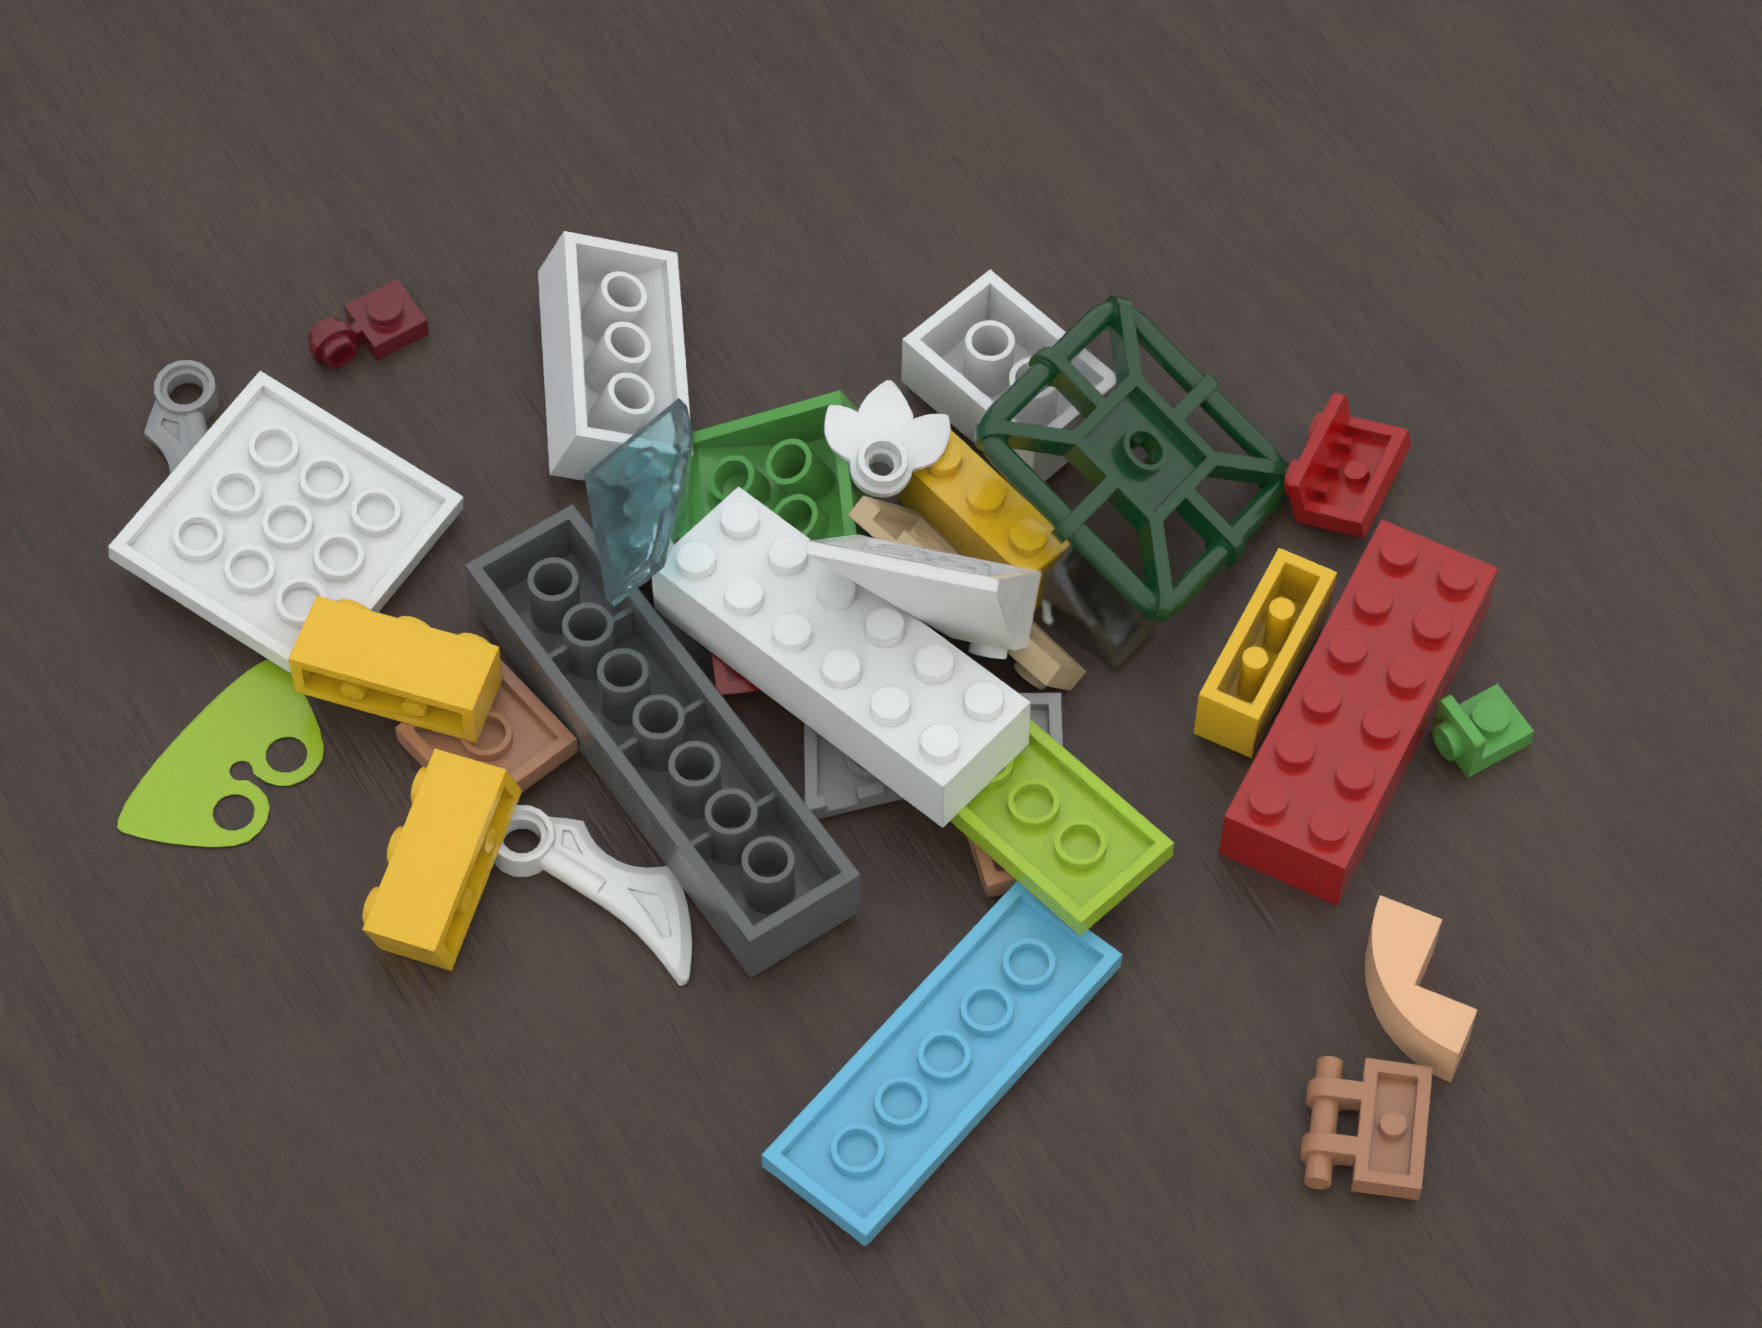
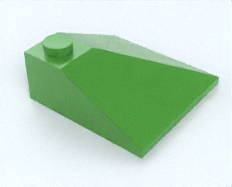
(780, 463)

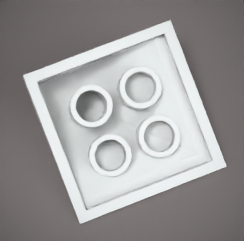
(951, 592)

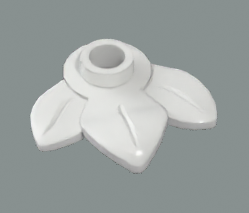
(886, 434)

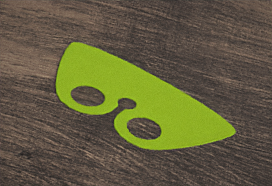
(193, 773)

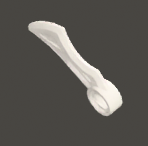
(641, 897)

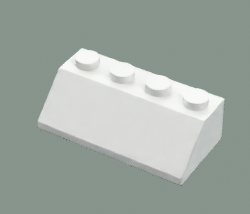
(607, 346)

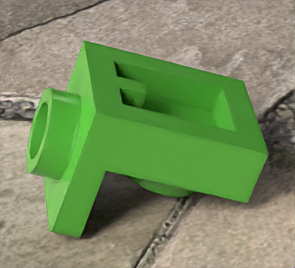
(1479, 730)

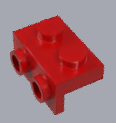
(1344, 470)

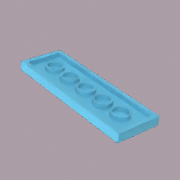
(940, 1063)

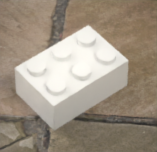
(979, 349)

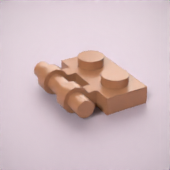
(1390, 1126)

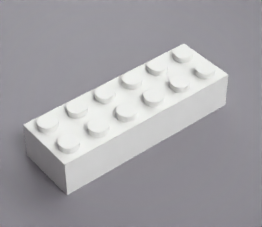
(842, 658)

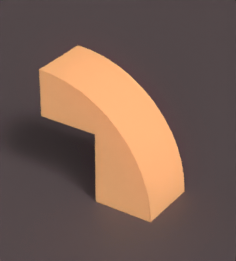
(1420, 1022)

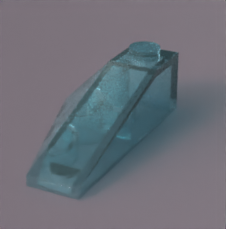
(641, 501)

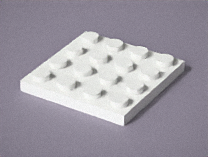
(279, 512)

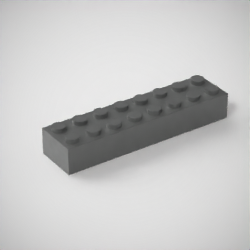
(665, 744)

